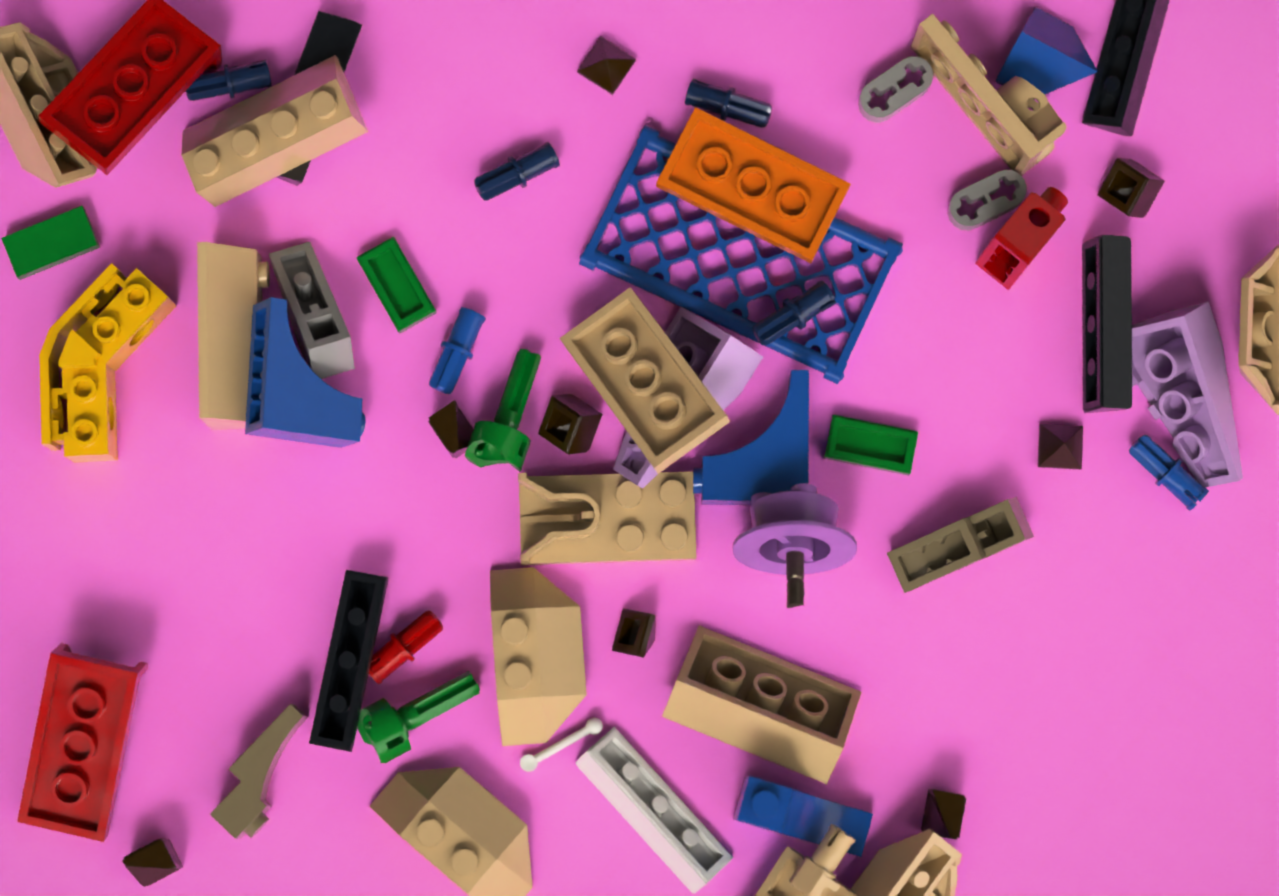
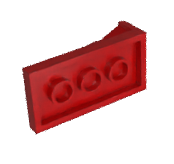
(130, 84)
(79, 744)

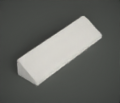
(653, 810)

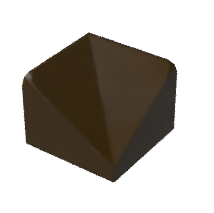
(1131, 187)
(570, 424)
(452, 429)
(944, 813)
(153, 862)

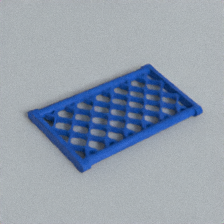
(594, 258)

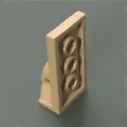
(1001, 114)
(644, 380)
(606, 519)

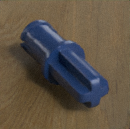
(230, 81)
(728, 103)
(516, 172)
(794, 313)

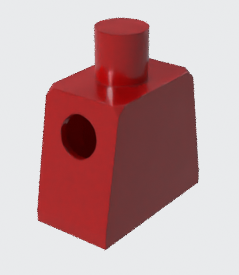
(1023, 236)

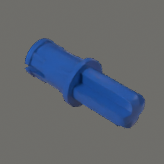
(456, 351)
(1168, 471)

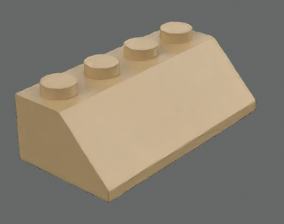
(271, 132)
(227, 290)
(762, 704)

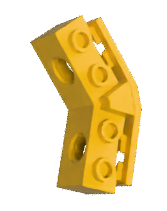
(89, 354)

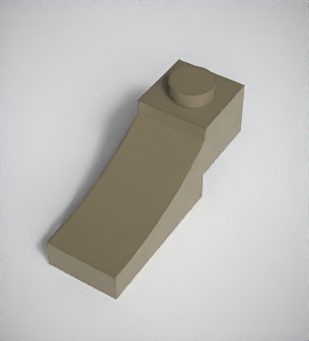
(960, 544)
(246, 804)

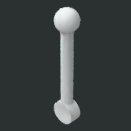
(530, 762)

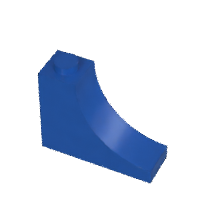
(286, 395)
(768, 463)
(798, 813)

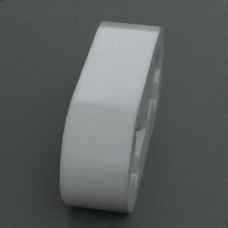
(901, 97)
(981, 191)

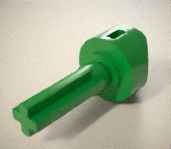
(500, 440)
(391, 726)

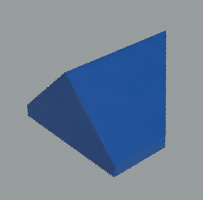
(1047, 54)

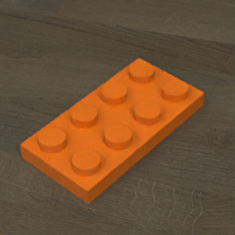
(753, 185)

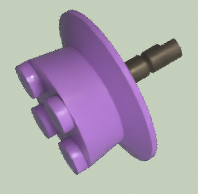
(794, 537)

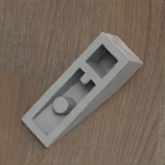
(313, 311)

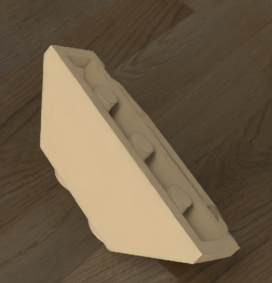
(29, 81)
(1260, 328)
(534, 655)
(459, 830)
(912, 868)

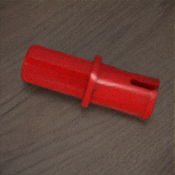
(404, 646)

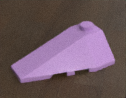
(716, 359)
(1185, 380)

